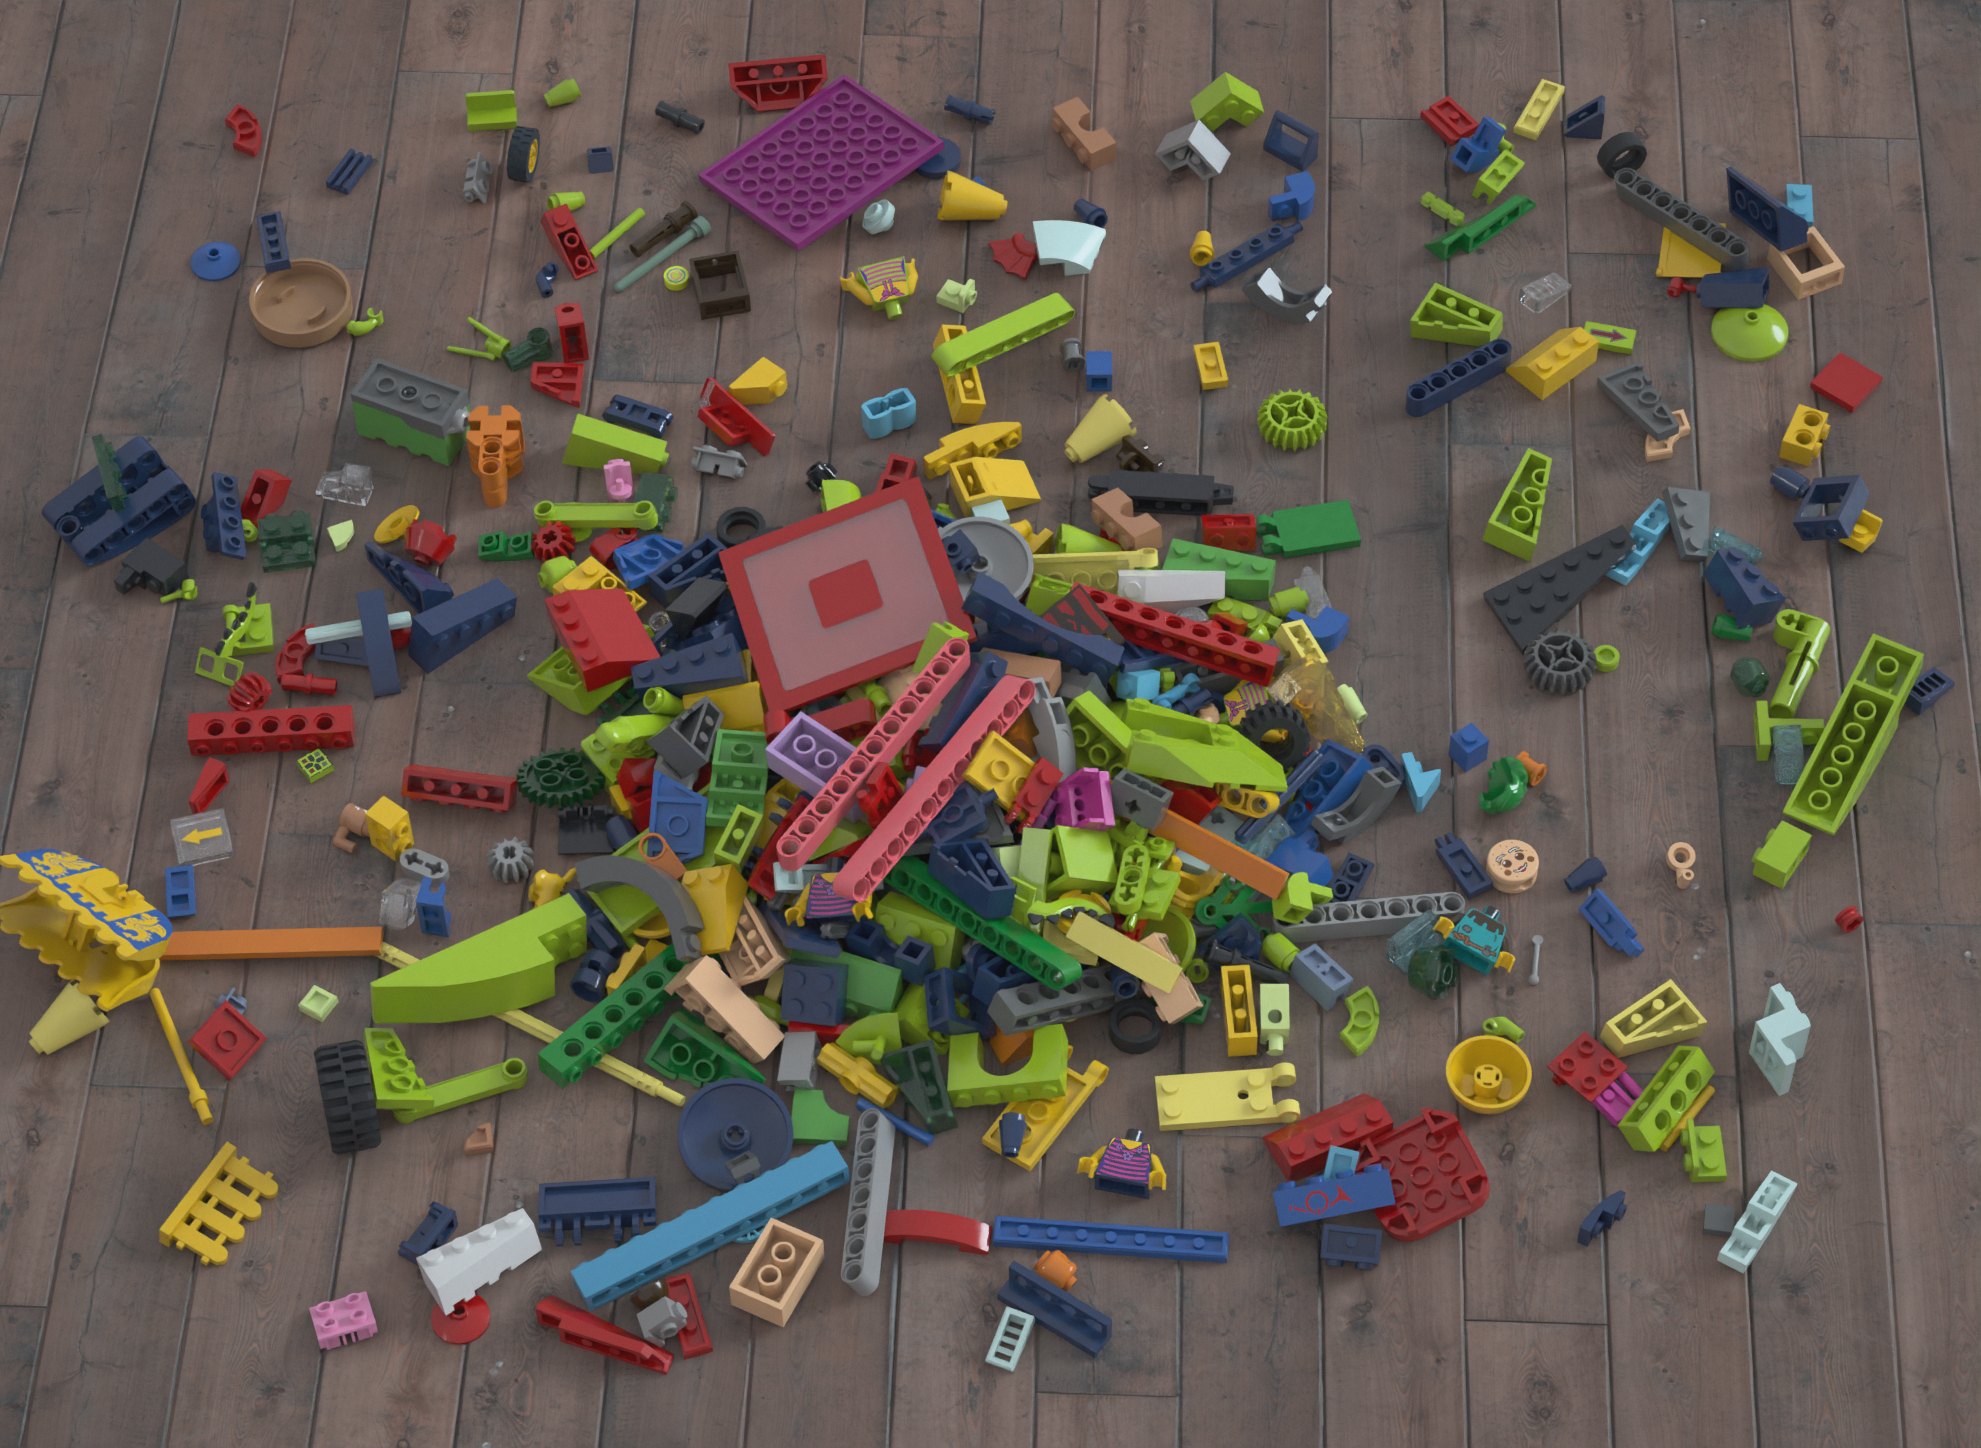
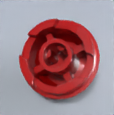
(428, 543)

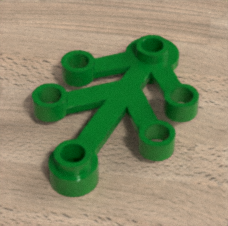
(1234, 908)

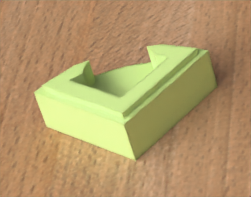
(341, 534)

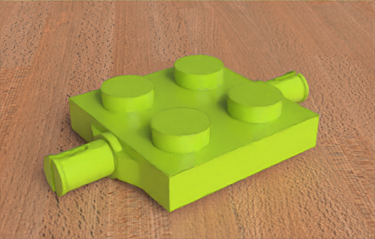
(1157, 895)

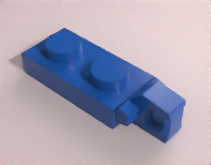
(1611, 923)

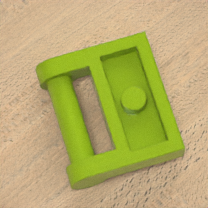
(259, 632)

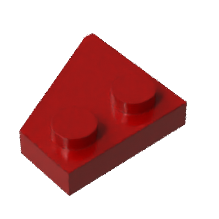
(559, 381)

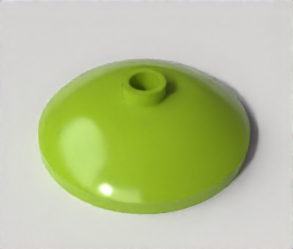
(1749, 332)
(1179, 932)

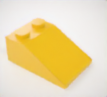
(719, 899)

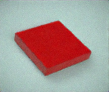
(1846, 382)
(227, 1040)

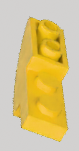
(975, 441)

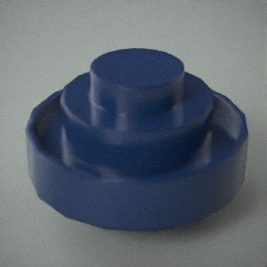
(976, 957)

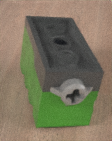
(411, 411)

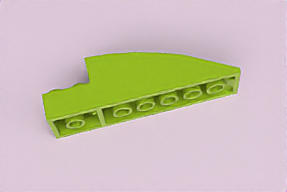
(1855, 735)
(487, 972)

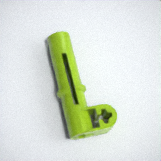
(1807, 639)

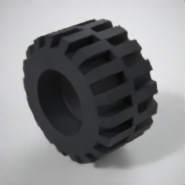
(1275, 716)

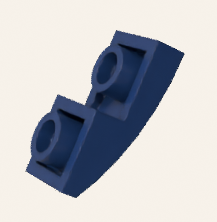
(1350, 878)
(1602, 1216)

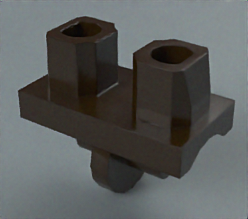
(1137, 458)

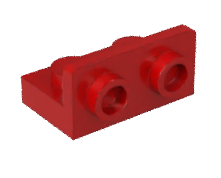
(1230, 531)

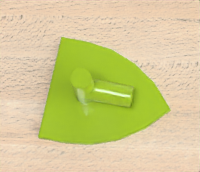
(872, 1037)

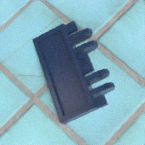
(596, 1204)

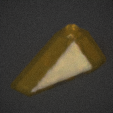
(1313, 692)

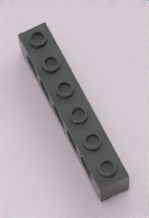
(1039, 1005)

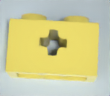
(1296, 642)

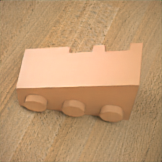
(1182, 998)

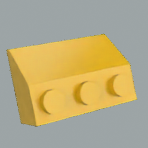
(1555, 361)
(742, 705)

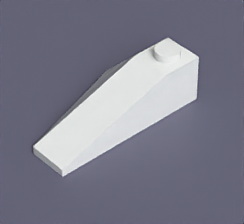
(1171, 588)

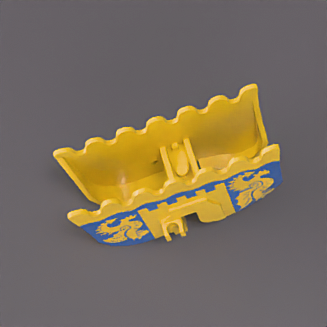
(78, 907)

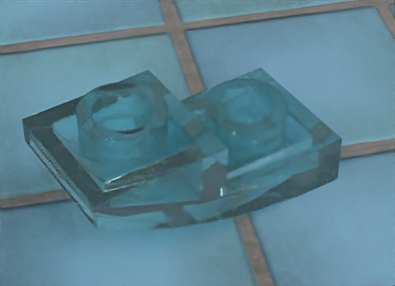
(1788, 753)

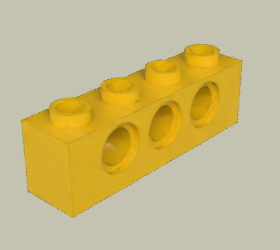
(963, 389)

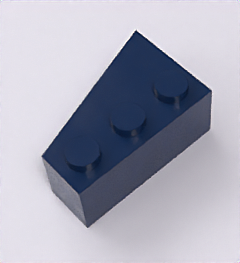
(677, 574)

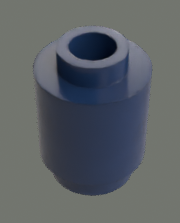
(1790, 483)
(620, 831)

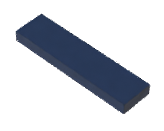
(273, 242)

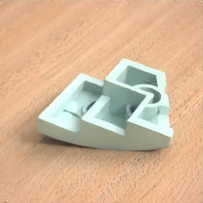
(1068, 243)

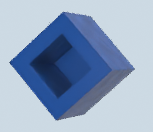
(1098, 371)
(1468, 747)

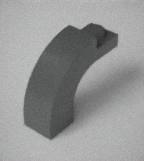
(1282, 301)
(1361, 809)

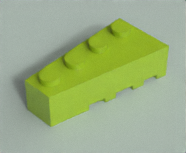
(1519, 511)

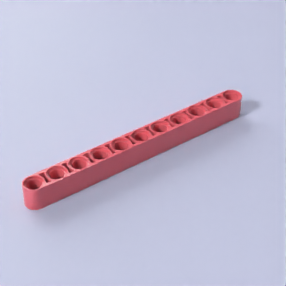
(863, 761)
(931, 790)

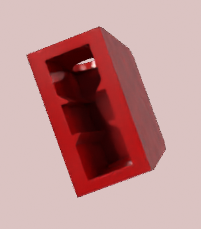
(569, 323)

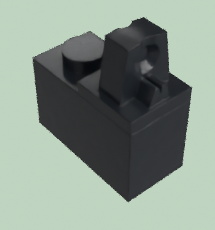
(152, 568)

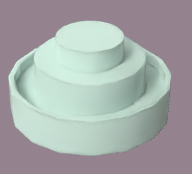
(878, 217)

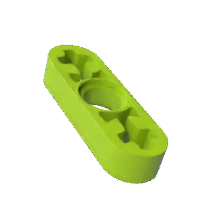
(1135, 888)

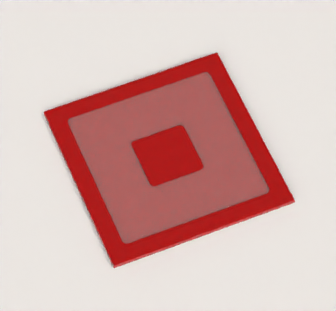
(843, 595)

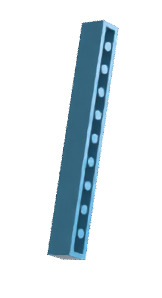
(710, 1226)

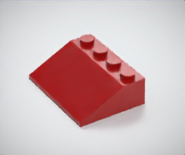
(600, 634)

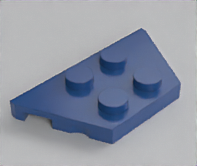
(643, 557)
(678, 817)

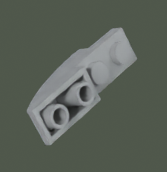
(1056, 735)

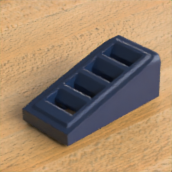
(1920, 704)

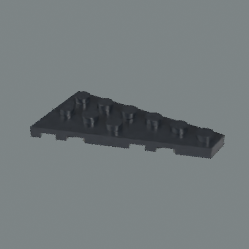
(1551, 590)

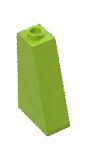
(597, 442)

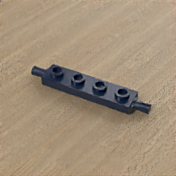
(1246, 255)

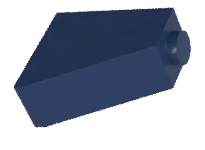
(1735, 288)

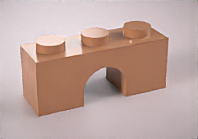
(1092, 147)
(1115, 515)

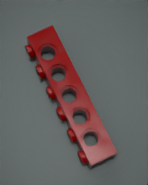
(271, 730)

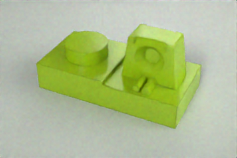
(1127, 833)

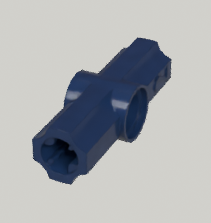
(598, 927)

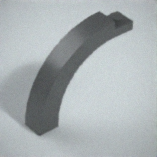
(672, 898)

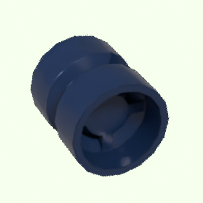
(591, 977)

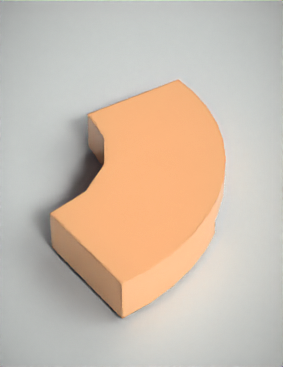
(1663, 449)

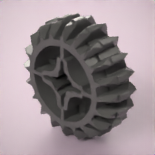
(1553, 662)

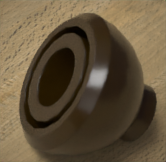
(650, 1293)

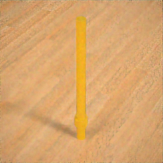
(197, 1096)

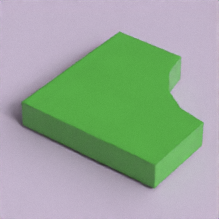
(815, 1121)

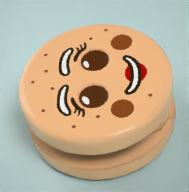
(1512, 866)

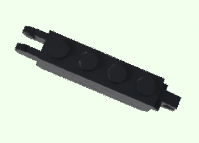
(1165, 491)

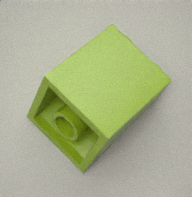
(1080, 862)

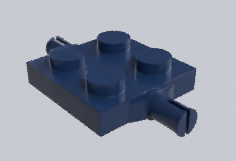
(960, 816)

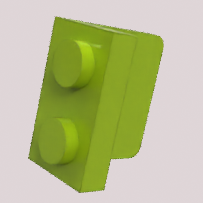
(608, 762)

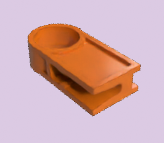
(666, 859)

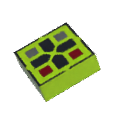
(315, 765)

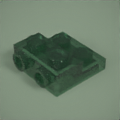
(287, 541)

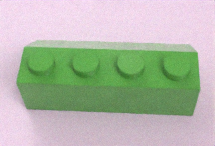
(870, 986)

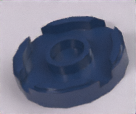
(946, 160)

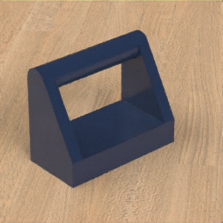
(1289, 148)

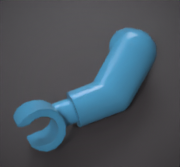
(1178, 692)

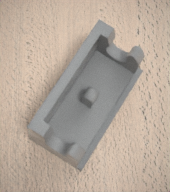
(799, 1061)

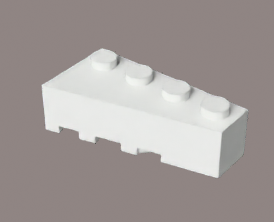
(478, 1258)

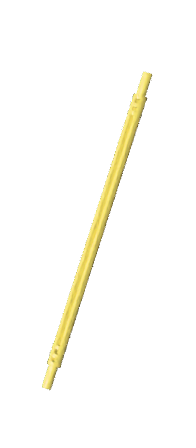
(548, 1034)

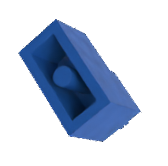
(1300, 856)

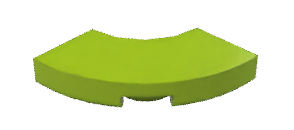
(1363, 1021)

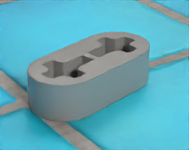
(426, 865)

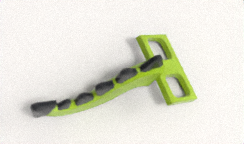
(225, 646)
(1052, 911)

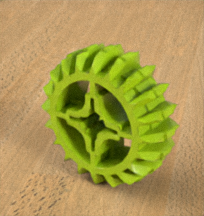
(1298, 419)

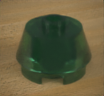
(1433, 971)

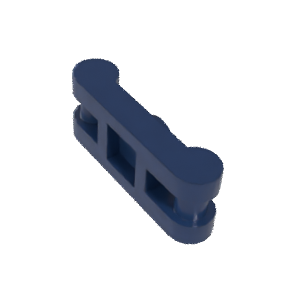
(638, 415)

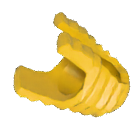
(1191, 886)

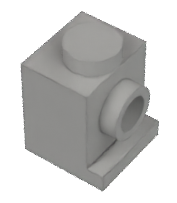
(662, 1320)

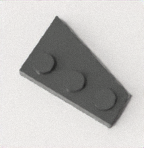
(1689, 521)

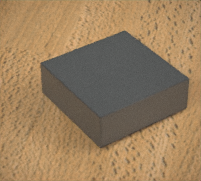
(1718, 1220)

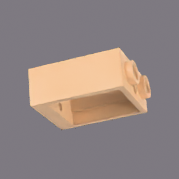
(1813, 281)

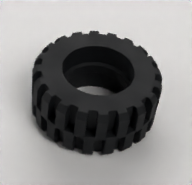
(347, 1097)

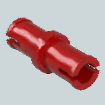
(309, 684)

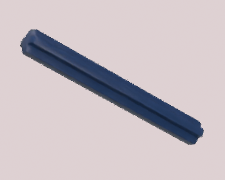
(1294, 781)

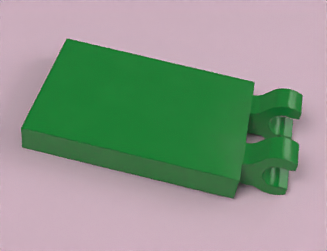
(1309, 529)

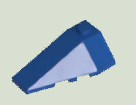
(1327, 786)

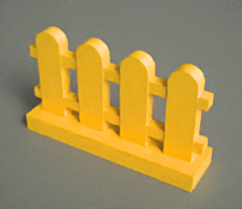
(210, 1185)

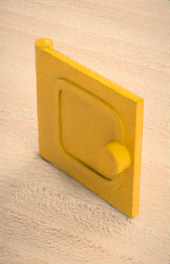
(1684, 260)

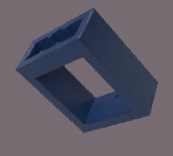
(1846, 490)
(942, 1016)

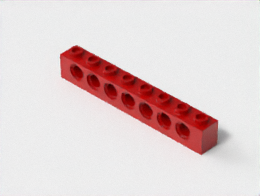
(1187, 638)

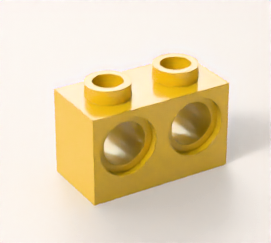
(1804, 435)
(389, 828)

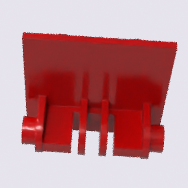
(1586, 1067)

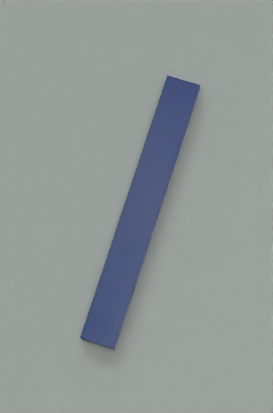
(1111, 1239)

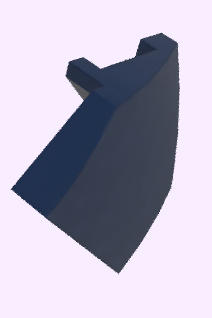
(1237, 934)

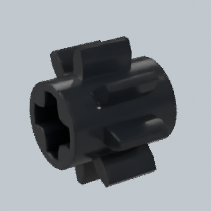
(819, 472)

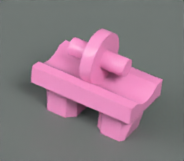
(619, 481)

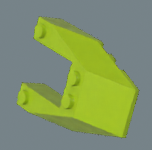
(1195, 750)

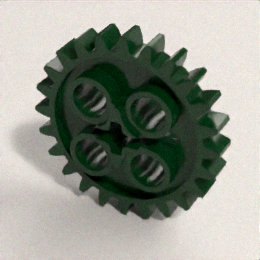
(559, 778)

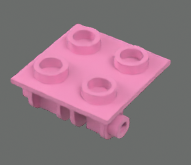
(343, 1317)

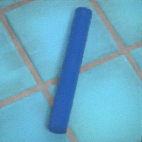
(899, 1123)

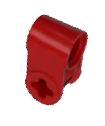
(603, 546)

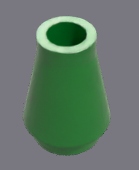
(1724, 628)

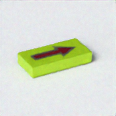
(1612, 337)

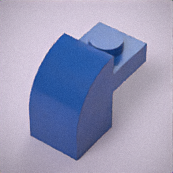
(1480, 150)
(1296, 199)
(1327, 629)

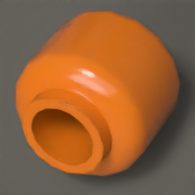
(1057, 1269)

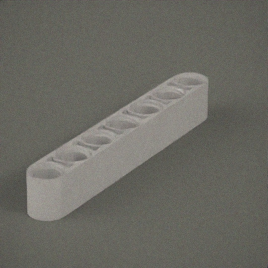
(1379, 910)
(868, 1202)

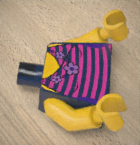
(823, 905)
(1125, 1166)

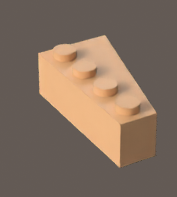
(726, 1008)

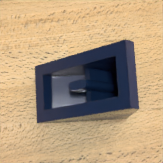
(1586, 121)

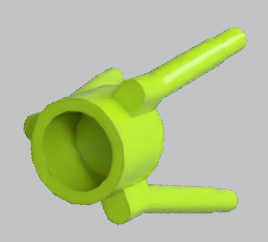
(494, 344)

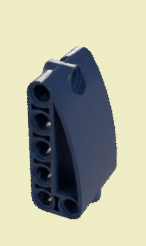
(152, 504)

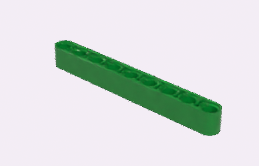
(999, 934)

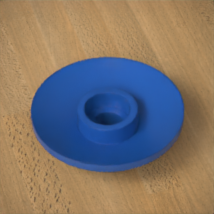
(215, 261)

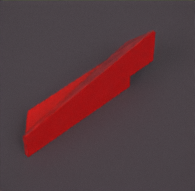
(600, 1336)

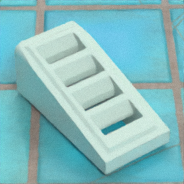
(1017, 1317)

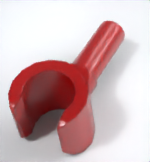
(1677, 286)

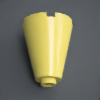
(1099, 430)
(66, 1020)

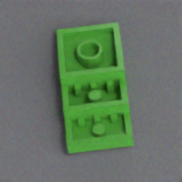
(737, 775)

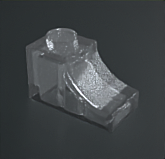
(350, 485)
(399, 903)

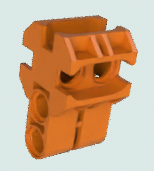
(495, 450)

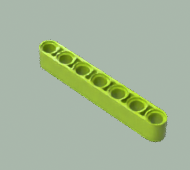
(1002, 334)

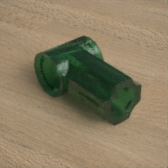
(535, 347)

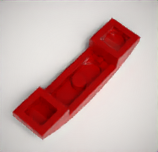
(763, 873)
(937, 1228)

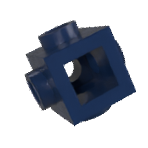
(960, 552)

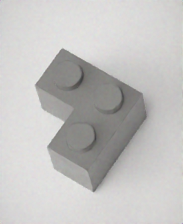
(1195, 147)

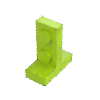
(1763, 725)

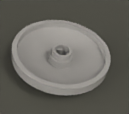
(1001, 551)

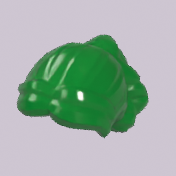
(1505, 787)

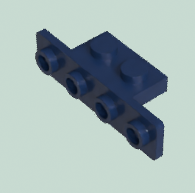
(223, 518)

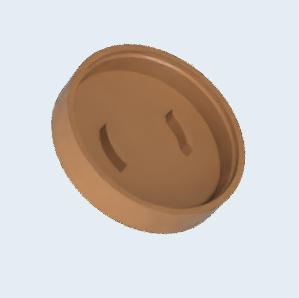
(301, 303)

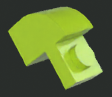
(1298, 898)

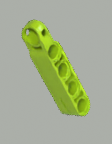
(631, 733)

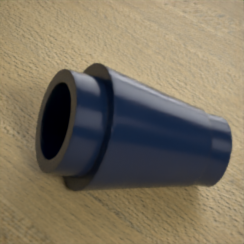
(1091, 213)
(1586, 875)
(1123, 983)
(1012, 1131)

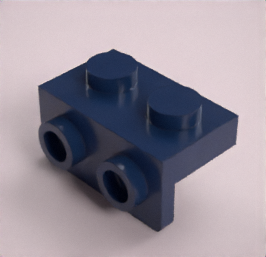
(1351, 1246)

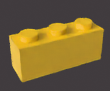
(1238, 1010)

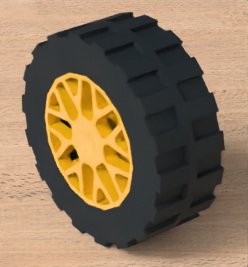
(523, 154)

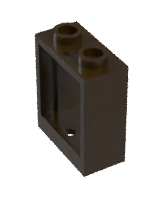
(723, 302)

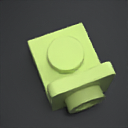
(957, 295)

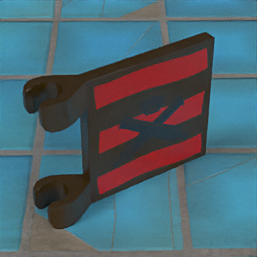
(1081, 615)

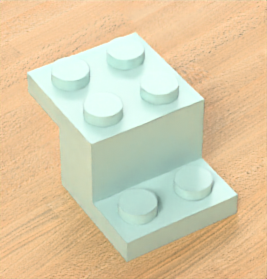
(1779, 1039)

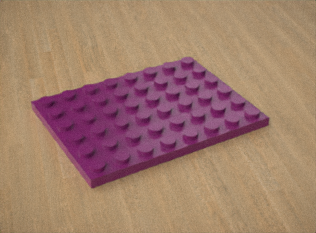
(821, 162)

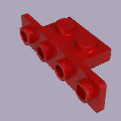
(734, 421)

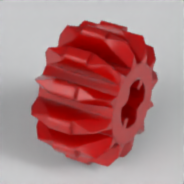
(553, 541)
(249, 693)

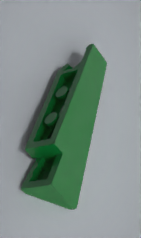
(1481, 229)

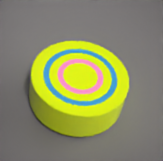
(676, 278)

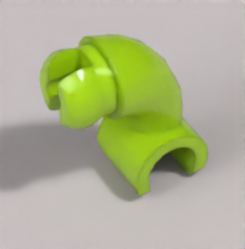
(361, 328)

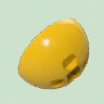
(1488, 1074)

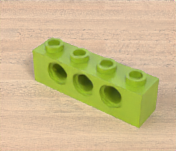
(1666, 1098)

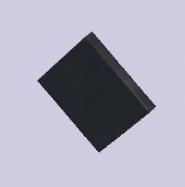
(696, 605)

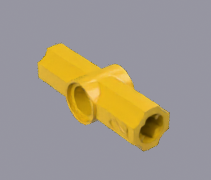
(857, 1075)

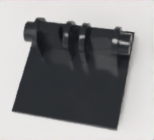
(584, 830)

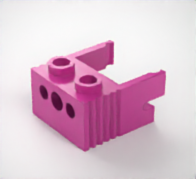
(1085, 800)

